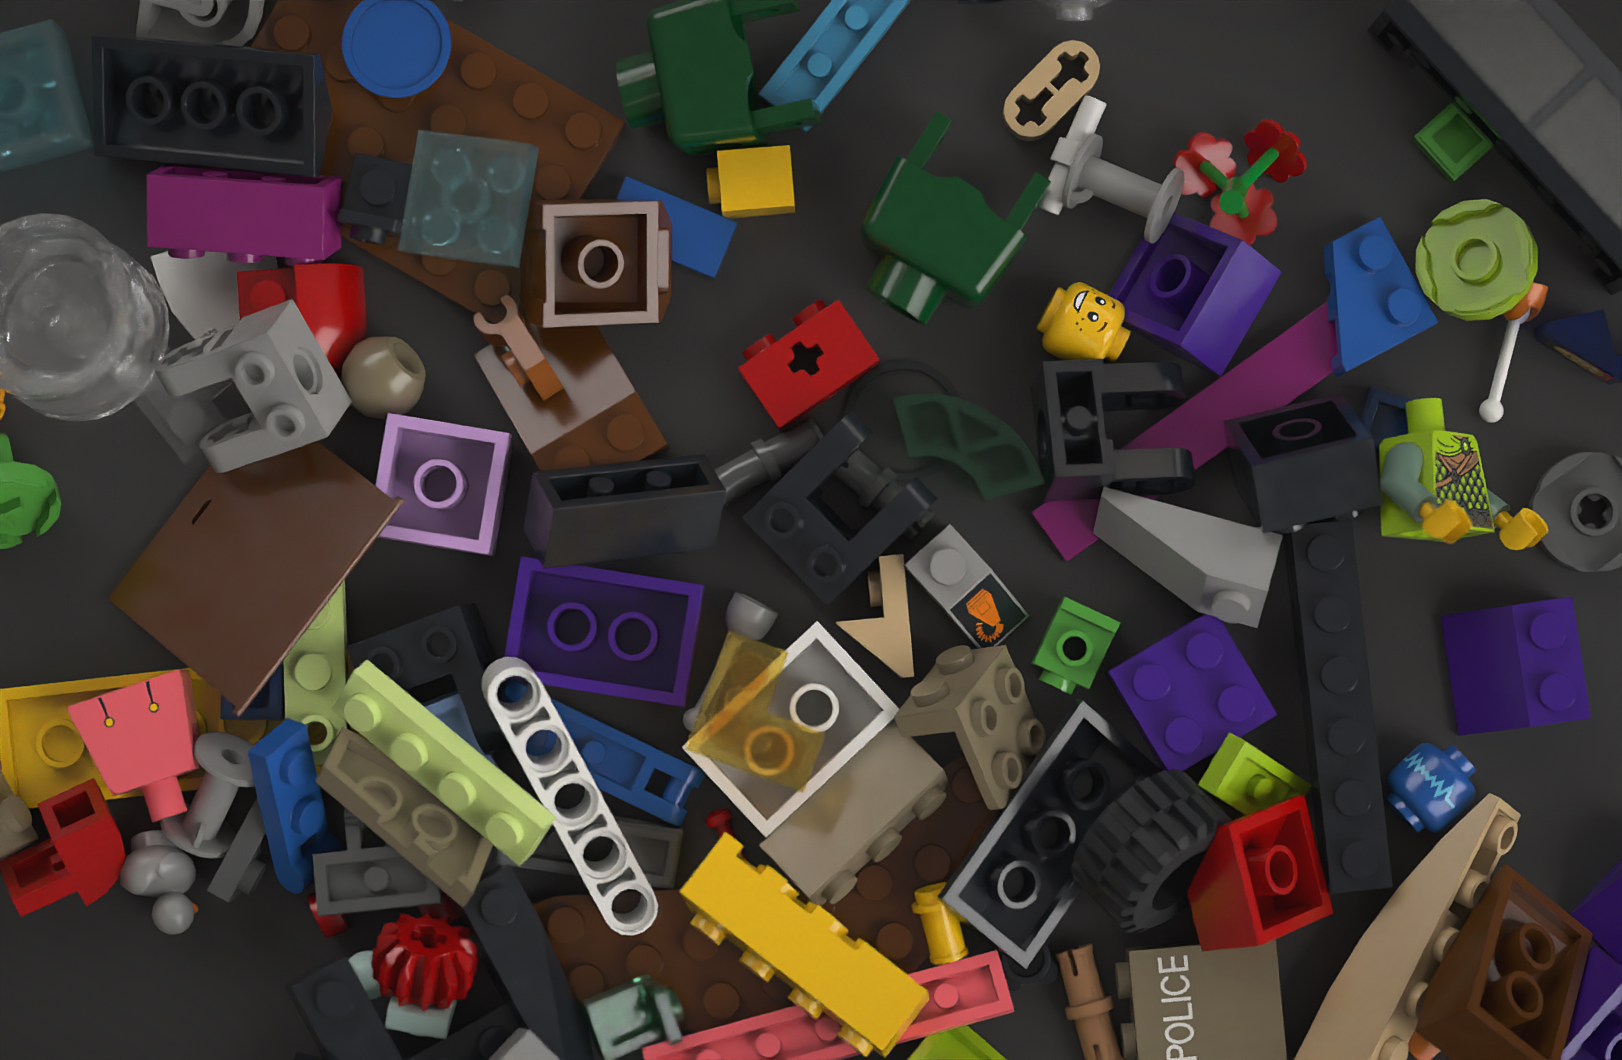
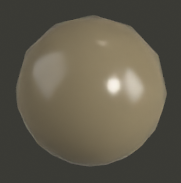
(383, 377)

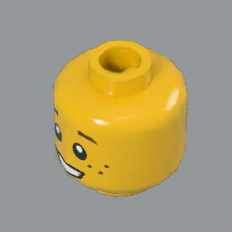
(1083, 324)

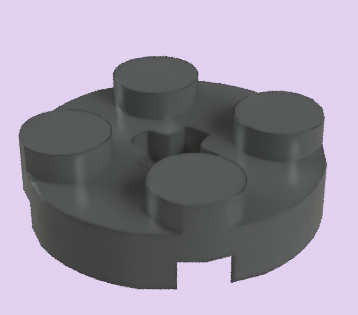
(1557, 503)

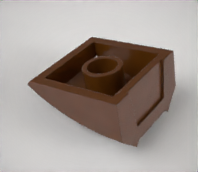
(596, 262)

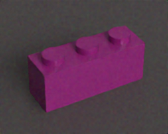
(243, 214)

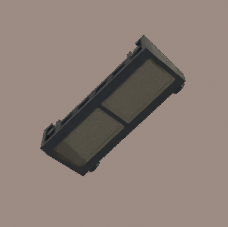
(1535, 97)

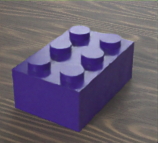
(606, 631)

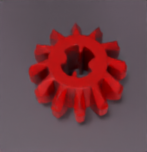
(424, 961)

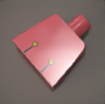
(143, 739)

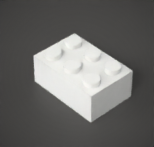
(823, 692)

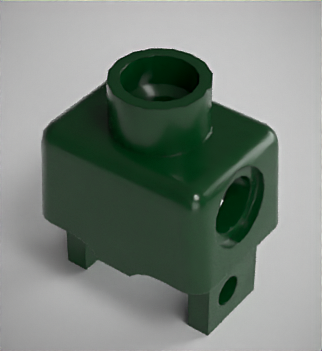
(704, 78)
(939, 234)

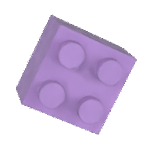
(449, 482)

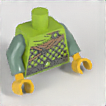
(1438, 486)

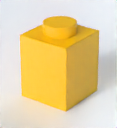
(752, 182)

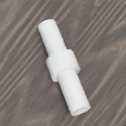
(1067, 149)

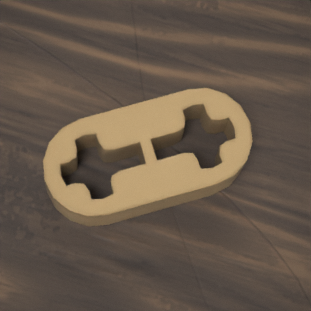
(1061, 100)

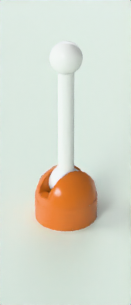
(1525, 310)

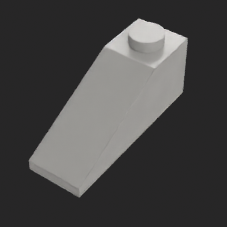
(1196, 556)

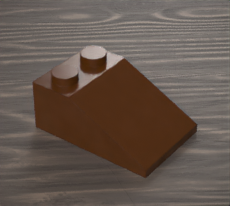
(589, 420)
(1507, 977)

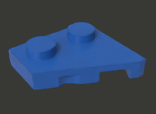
(1371, 296)

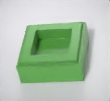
(1451, 143)

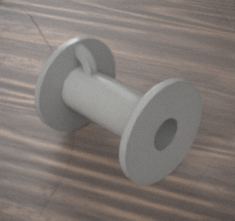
(1099, 178)
(204, 827)

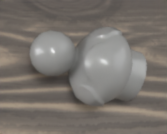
(164, 872)

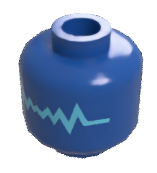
(1431, 787)

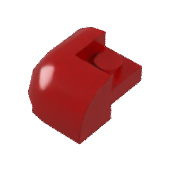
(326, 295)

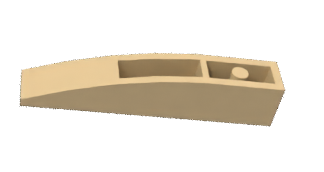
(1387, 976)

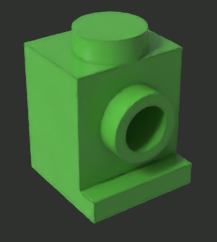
(1079, 621)

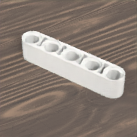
(586, 820)

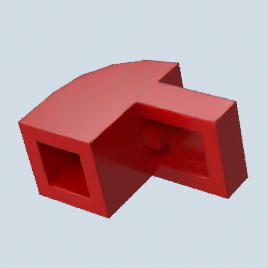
(79, 856)

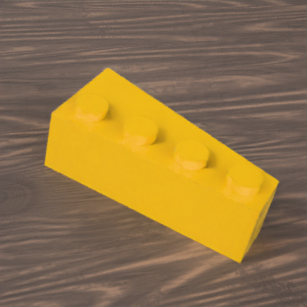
(802, 949)

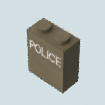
(1201, 1003)

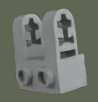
(280, 376)

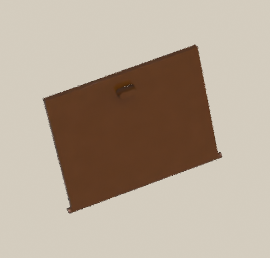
(253, 564)

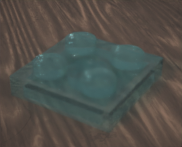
(468, 198)

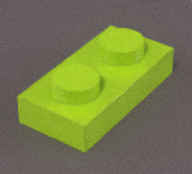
(1249, 778)

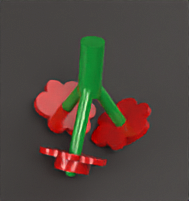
(1240, 207)

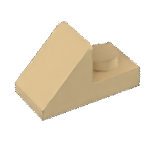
(887, 636)

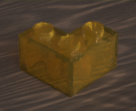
(736, 719)

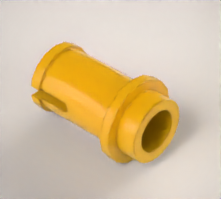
(940, 926)

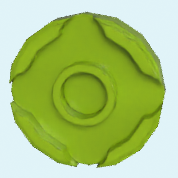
(1477, 260)

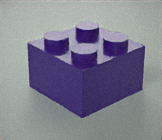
(1190, 693)

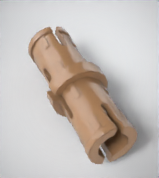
(1088, 1003)

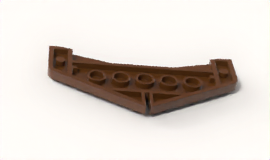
(710, 978)

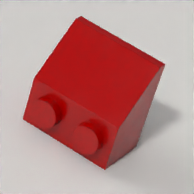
(1259, 879)

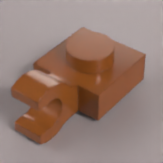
(525, 358)

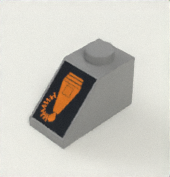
(966, 589)

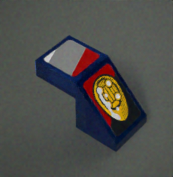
(1584, 342)

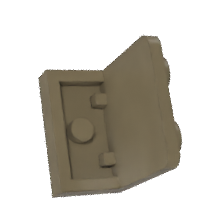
(988, 709)

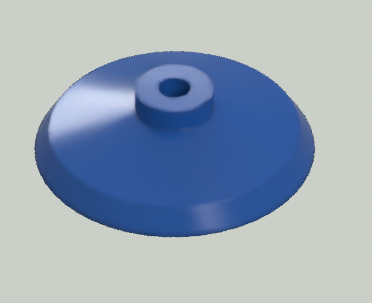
(396, 46)

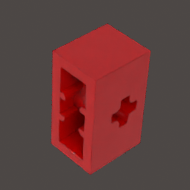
(842, 361)

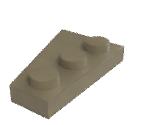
(405, 815)

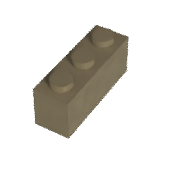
(856, 816)

